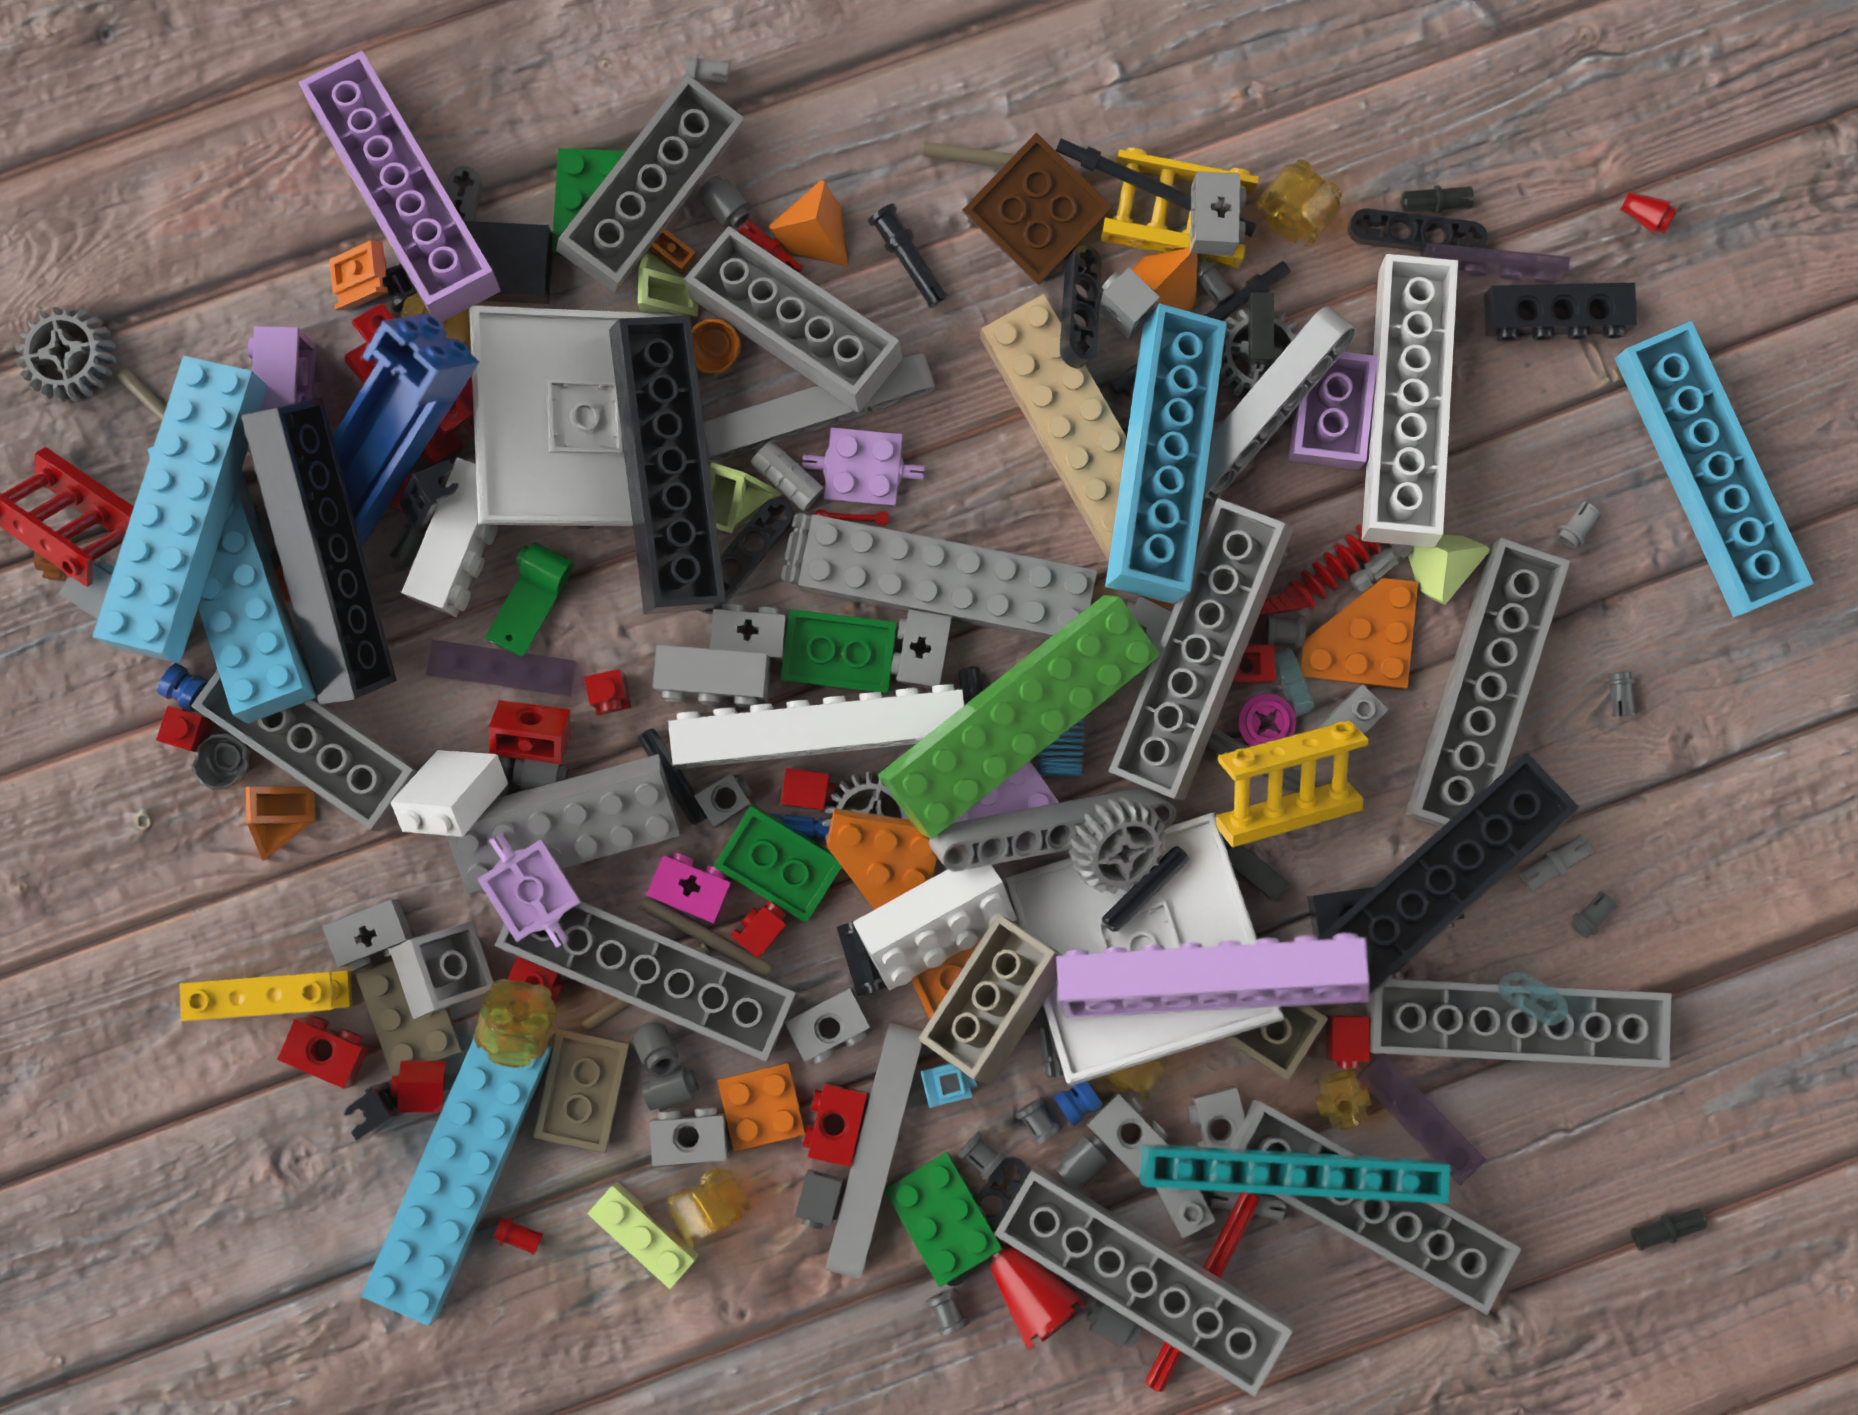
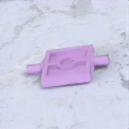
(863, 467)
(529, 890)

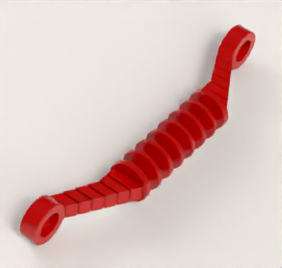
(1300, 596)

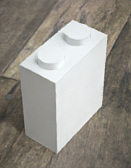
(449, 793)

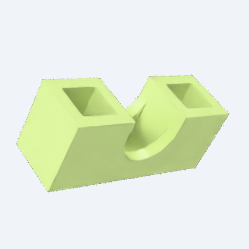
(640, 1235)

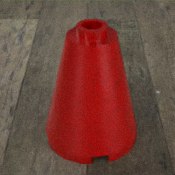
(1033, 1295)

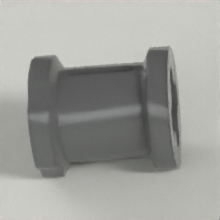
(1285, 631)
(1039, 1121)
(981, 1155)
(948, 1311)

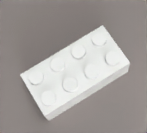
(451, 547)
(932, 922)

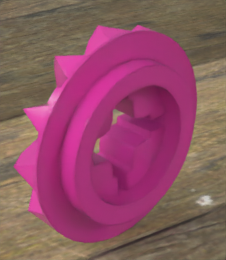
(1264, 705)

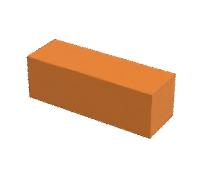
(673, 252)

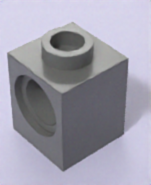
(708, 799)
(818, 1199)

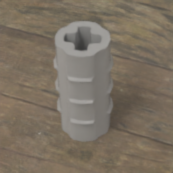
(787, 475)

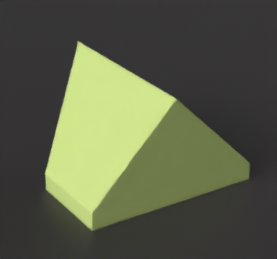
(663, 288)
(737, 496)
(1446, 566)

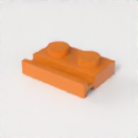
(358, 275)

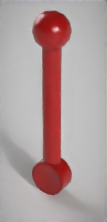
(880, 518)

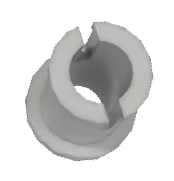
(707, 70)
(1578, 526)

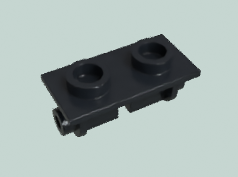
(861, 967)

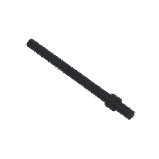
(1092, 159)
(1255, 284)

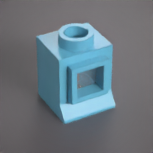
(946, 1084)

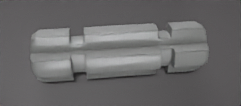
(796, 548)
(1379, 566)

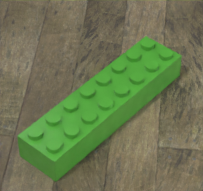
(1019, 715)

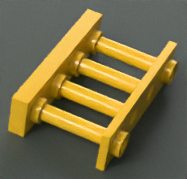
(1156, 236)
(1295, 810)
(265, 995)

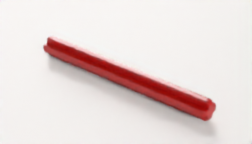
(1215, 1264)

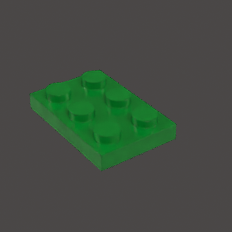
(577, 179)
(838, 651)
(778, 863)
(944, 1219)

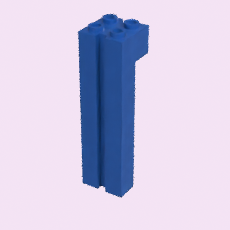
(398, 410)

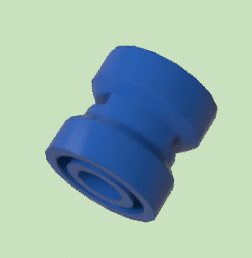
(181, 686)
(1078, 1102)

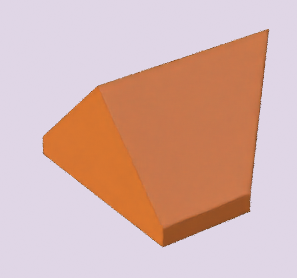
(813, 227)
(1171, 277)
(278, 815)

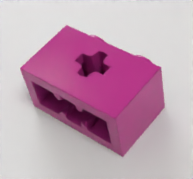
(668, 887)

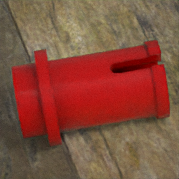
(517, 1235)

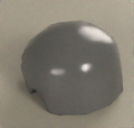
(221, 761)

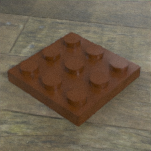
(1037, 209)

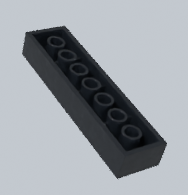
(666, 464)
(319, 549)
(1455, 868)

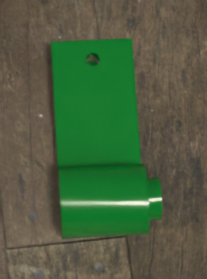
(531, 599)

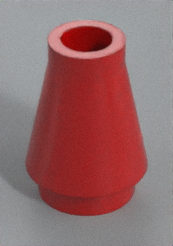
(1649, 211)

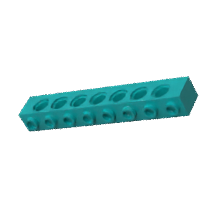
(1294, 1173)

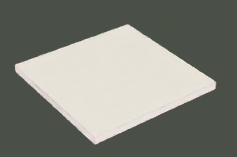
(547, 417)
(1193, 907)

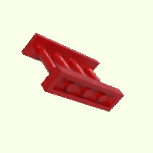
(444, 442)
(72, 489)

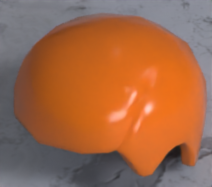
(715, 345)

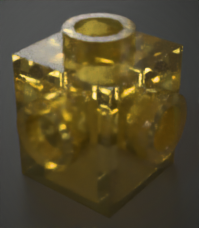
(1340, 1087)

